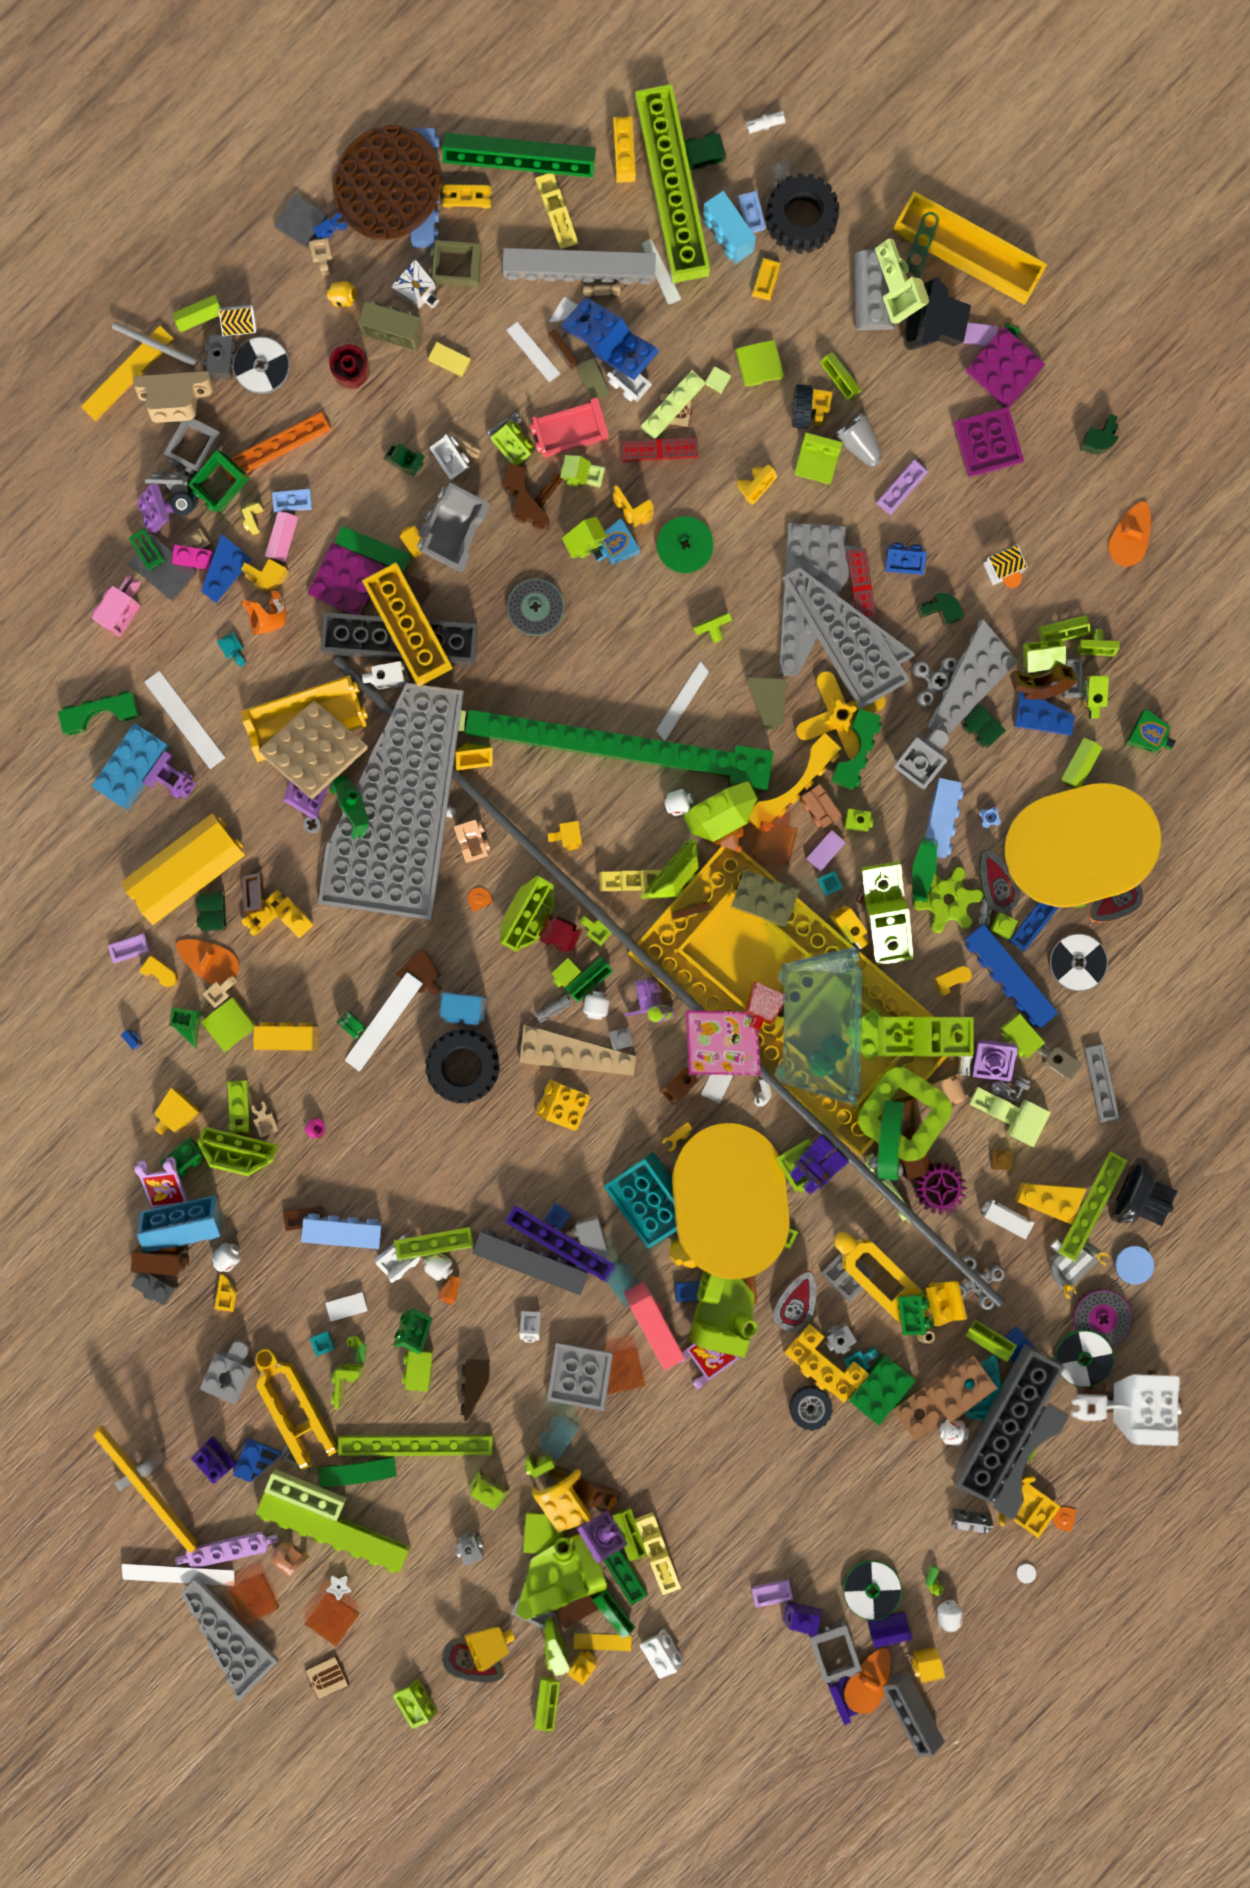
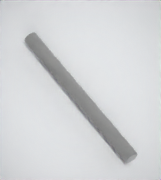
(155, 344)

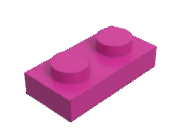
(191, 556)

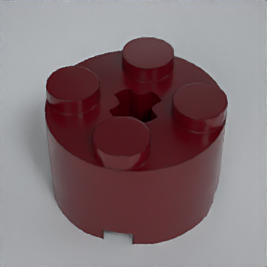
(346, 356)
(560, 932)

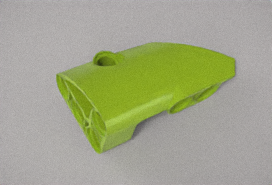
(722, 1315)
(559, 1578)

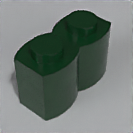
(705, 151)
(982, 726)
(212, 911)

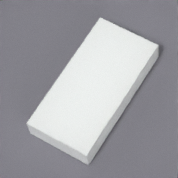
(346, 1306)

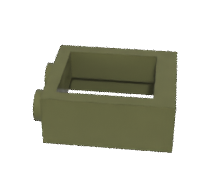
(460, 248)

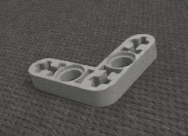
(144, 1469)

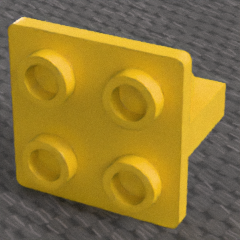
(945, 1302)

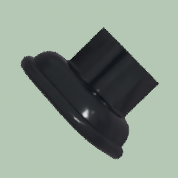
(939, 320)
(1143, 1196)

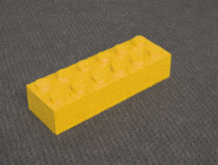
(407, 624)

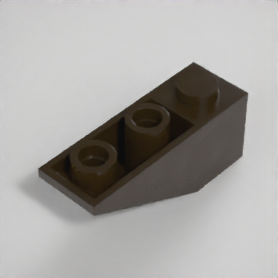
(476, 1379)

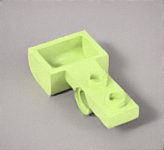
(905, 294)
(1024, 1121)

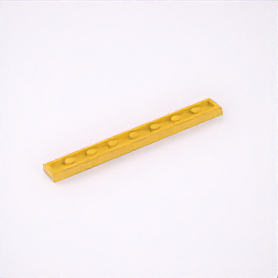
(145, 1488)

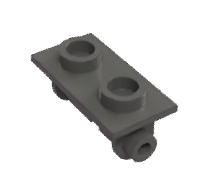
(963, 1519)

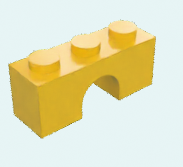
(624, 149)

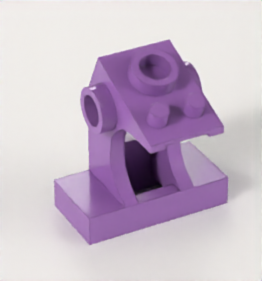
(163, 771)

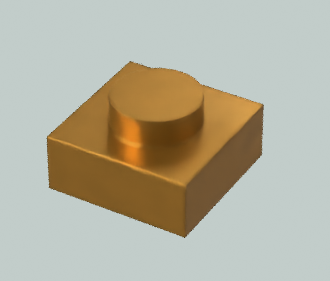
(1001, 1159)

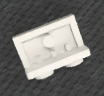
(632, 388)
(449, 456)
(391, 1267)
(662, 1654)

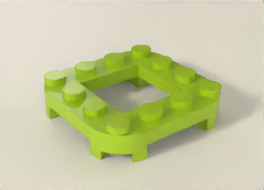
(921, 1090)

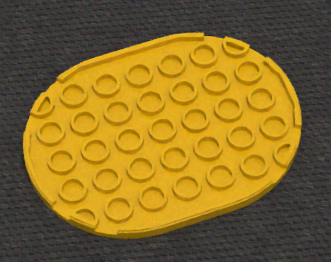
(1083, 845)
(730, 1201)

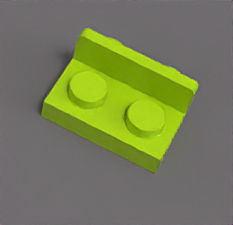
(513, 443)
(537, 1468)
(415, 1704)

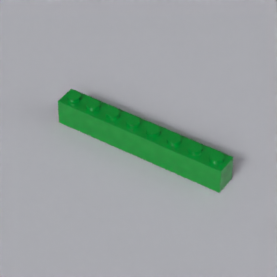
(519, 155)

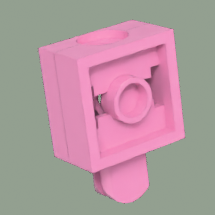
(117, 606)

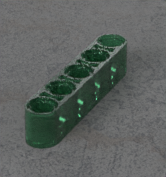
(922, 250)

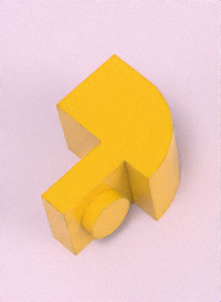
(270, 577)

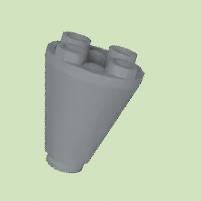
(860, 440)

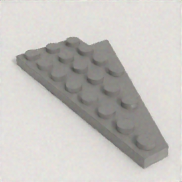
(823, 555)
(857, 647)

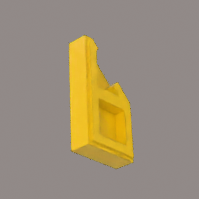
(225, 1295)

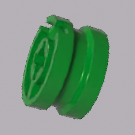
(351, 1024)

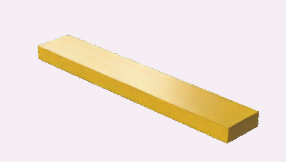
(123, 377)

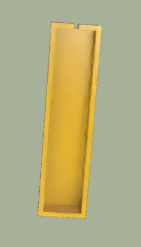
(972, 249)

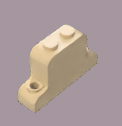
(173, 395)

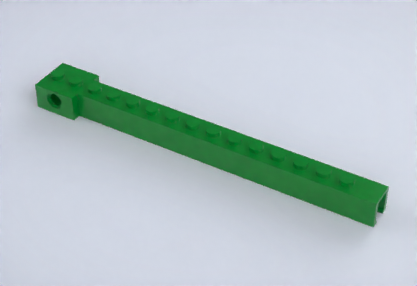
(740, 766)

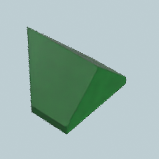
(187, 1024)

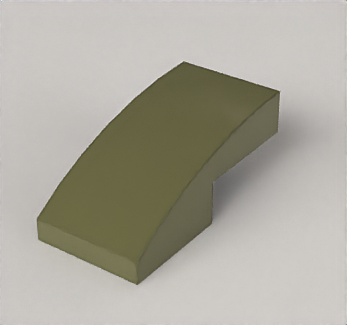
(592, 379)

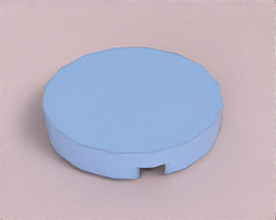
(1134, 1264)

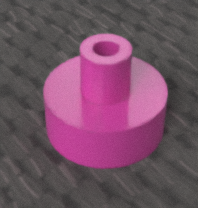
(315, 1128)

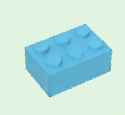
(728, 227)

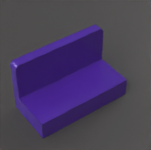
(889, 1630)
(837, 1692)

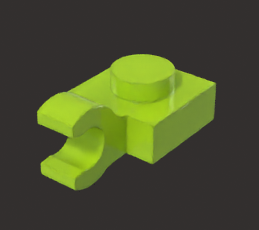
(597, 931)

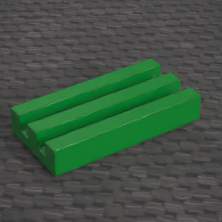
(155, 563)

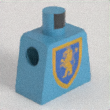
(618, 544)

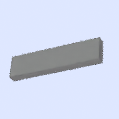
(1101, 1083)

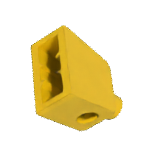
(294, 917)
(845, 920)
(175, 1112)
(488, 1646)

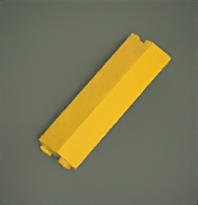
(336, 697)
(183, 868)

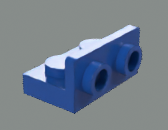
(906, 559)

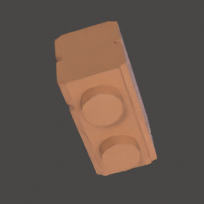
(820, 806)

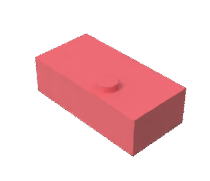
(653, 1325)

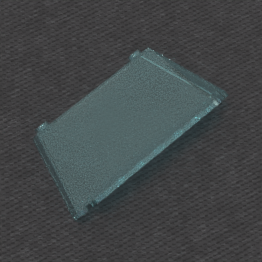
(823, 1025)

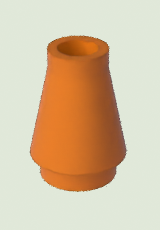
(450, 1290)

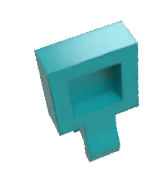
(231, 648)
(862, 1358)

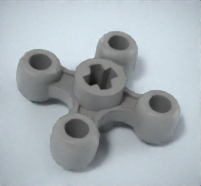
(930, 677)
(989, 1276)

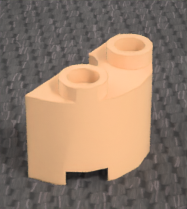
(471, 840)
(952, 1088)

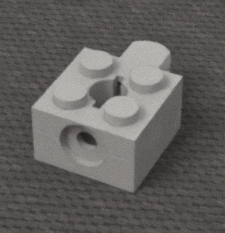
(924, 757)
(229, 1373)

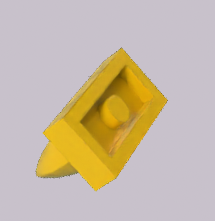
(762, 480)

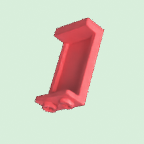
(569, 429)

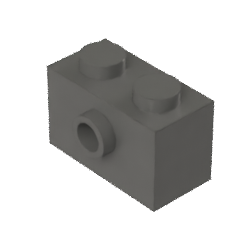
(220, 356)
(155, 1287)

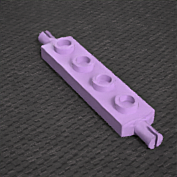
(227, 1549)

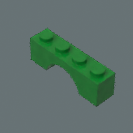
(75, 719)
(864, 726)

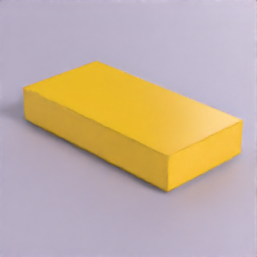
(766, 279)

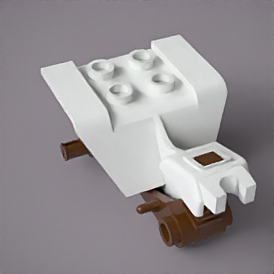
(1141, 1405)

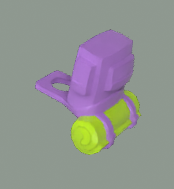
(651, 1002)

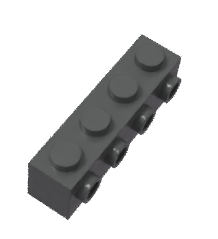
(913, 1714)

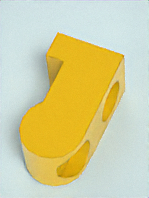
(165, 974)
(950, 978)

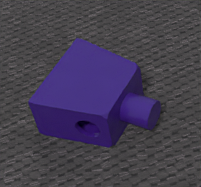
(803, 1618)

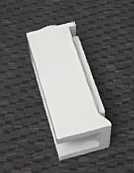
(1007, 1218)

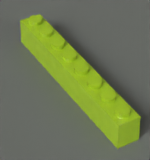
(339, 1534)

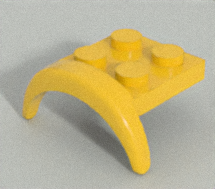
(562, 1504)
(1035, 1511)

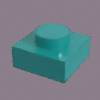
(830, 883)
(322, 1343)

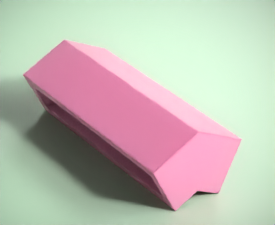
(281, 537)

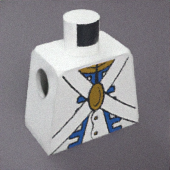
(415, 287)
(395, 676)

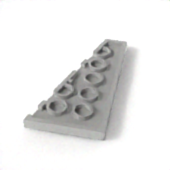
(976, 674)
(230, 1641)

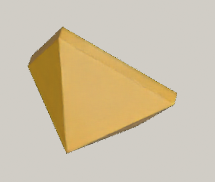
(473, 756)

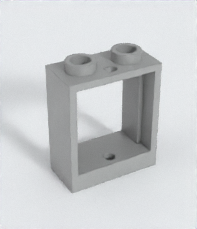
(214, 440)
(830, 1632)

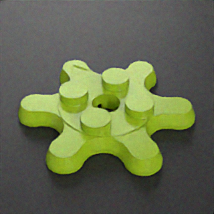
(958, 909)

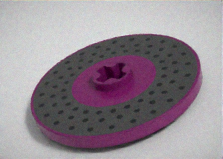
(1104, 1303)

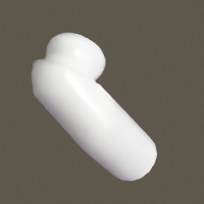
(764, 1095)

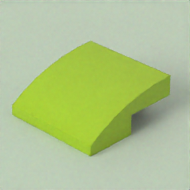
(759, 363)
(228, 1024)
(540, 1533)

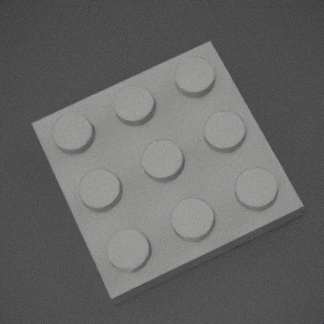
(580, 1376)

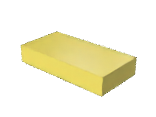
(449, 359)

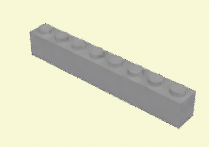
(579, 265)

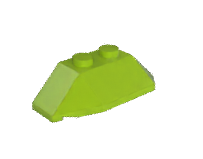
(722, 812)
(675, 873)
(527, 914)
(235, 1152)

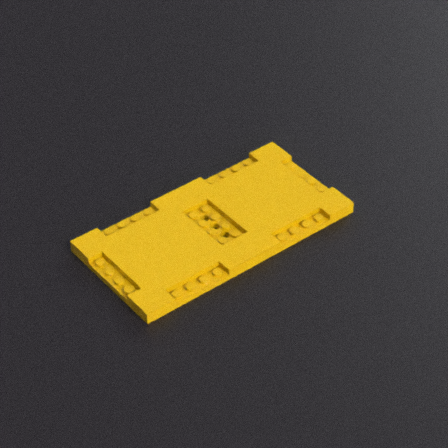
(727, 950)

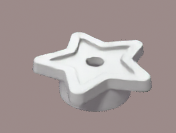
(338, 1581)

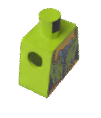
(1097, 687)
(487, 1490)

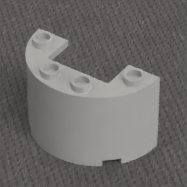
(452, 526)

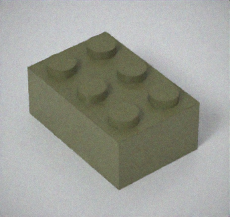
(391, 325)
(764, 898)

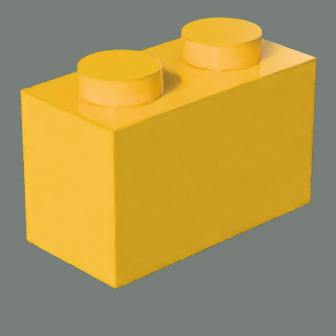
(927, 1664)

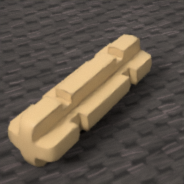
(602, 290)
(466, 446)

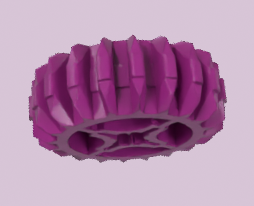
(940, 1196)

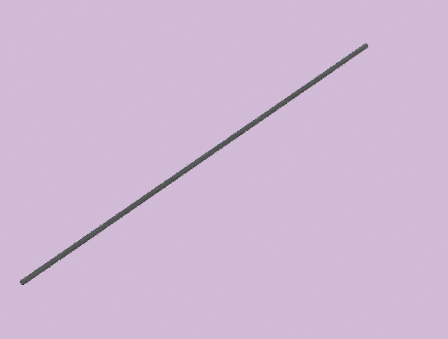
(692, 1004)

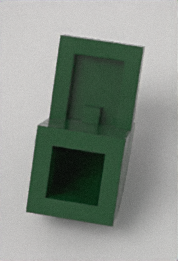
(1100, 441)
(404, 459)
(945, 605)

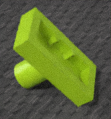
(713, 627)
(1098, 646)

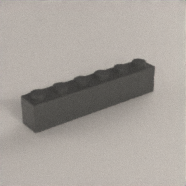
(530, 1262)

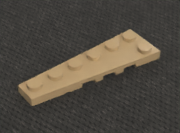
(556, 1050)

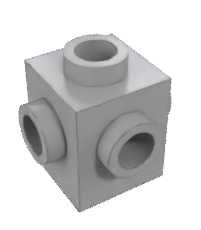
(845, 1343)
(471, 1554)

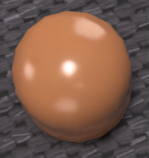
(285, 1563)

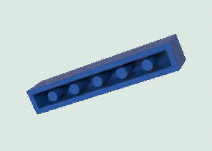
(1010, 976)

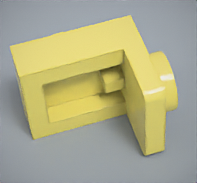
(249, 521)

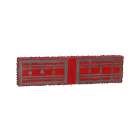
(659, 449)
(861, 583)

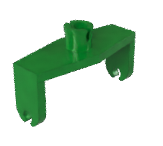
(351, 804)
(924, 869)

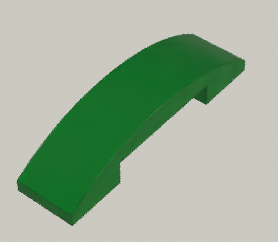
(890, 1140)
(357, 1472)

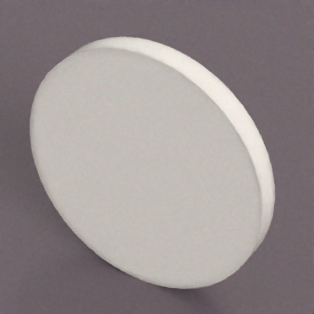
(1026, 1573)

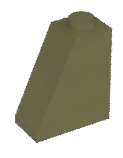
(769, 700)

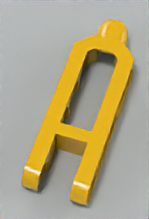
(852, 1250)
(270, 1366)

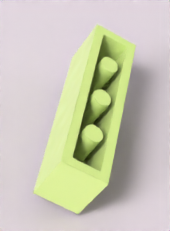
(305, 1494)

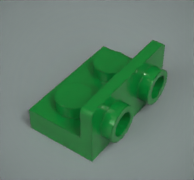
(185, 1156)
(914, 1314)
(412, 1330)

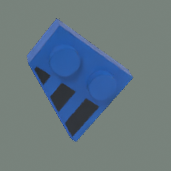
(255, 1459)

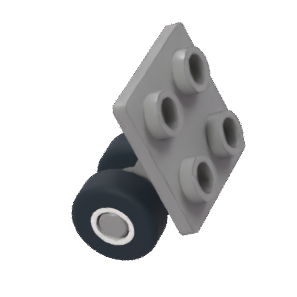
(183, 499)

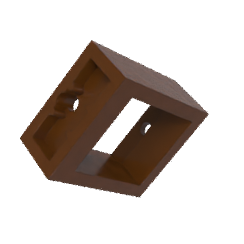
(164, 1261)

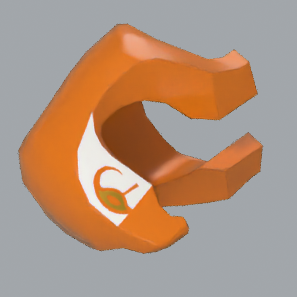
(265, 622)

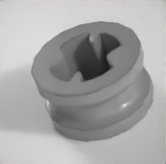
(306, 826)

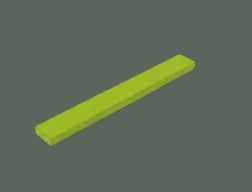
(415, 1445)

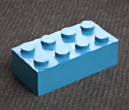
(129, 766)
(464, 1007)
(179, 1224)

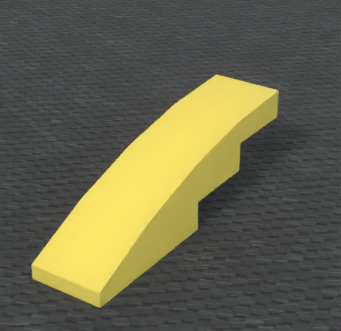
(556, 211)
(627, 880)
(657, 1553)

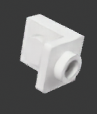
(530, 1326)

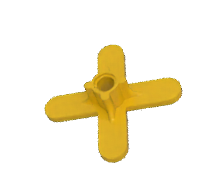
(829, 721)

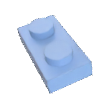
(752, 211)
(292, 500)

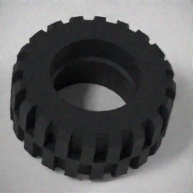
(805, 189)
(436, 1066)

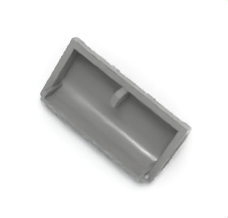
(869, 293)

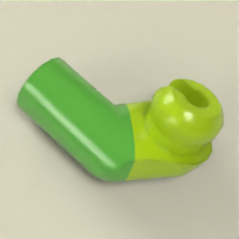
(359, 1346)
(932, 1582)

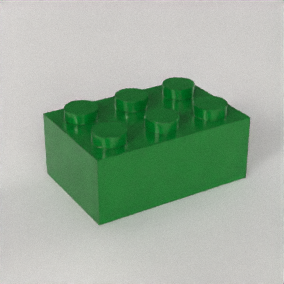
(881, 1389)

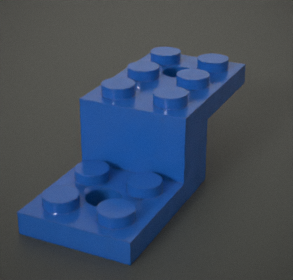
(609, 338)

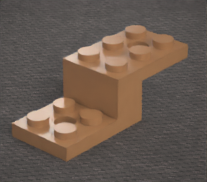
(944, 1398)

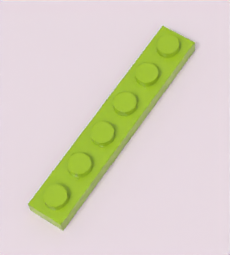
(1092, 1206)

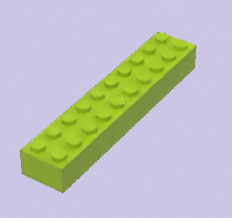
(672, 183)

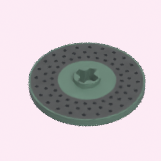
(543, 594)

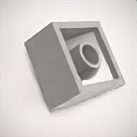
(591, 1235)

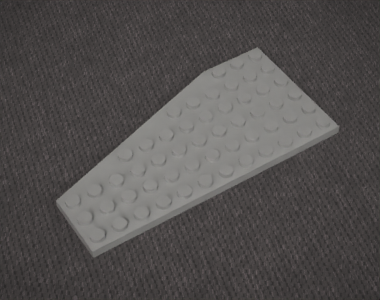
(406, 808)

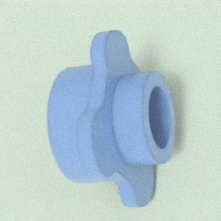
(993, 812)

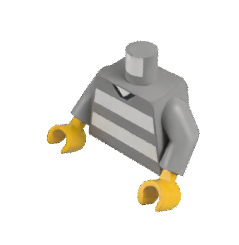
(1067, 1272)

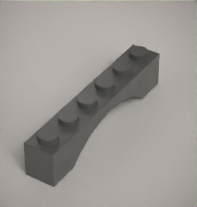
(1011, 1497)

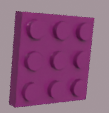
(1005, 367)
(988, 442)
(341, 579)

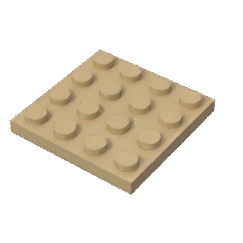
(313, 749)

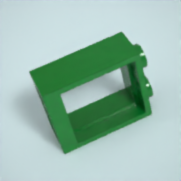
(217, 458)

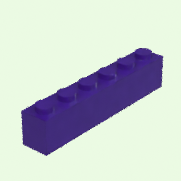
(561, 1244)

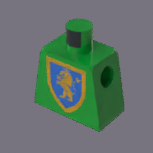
(1150, 733)

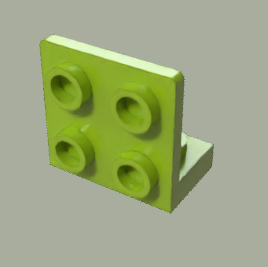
(818, 458)
(343, 1373)

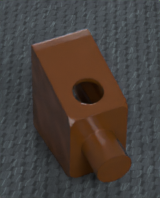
(423, 970)
(675, 1088)

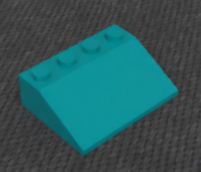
(646, 1199)

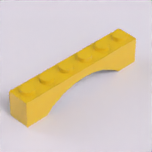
(820, 754)

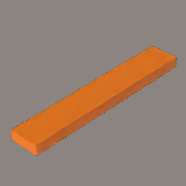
(281, 443)

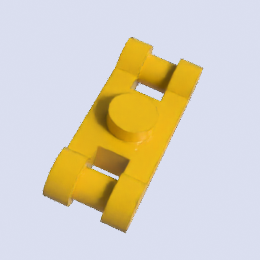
(466, 196)
(264, 917)

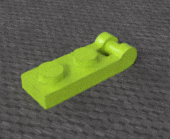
(239, 1106)

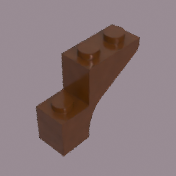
(525, 507)
(589, 1492)

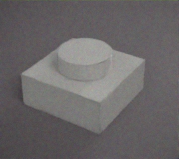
(620, 1038)

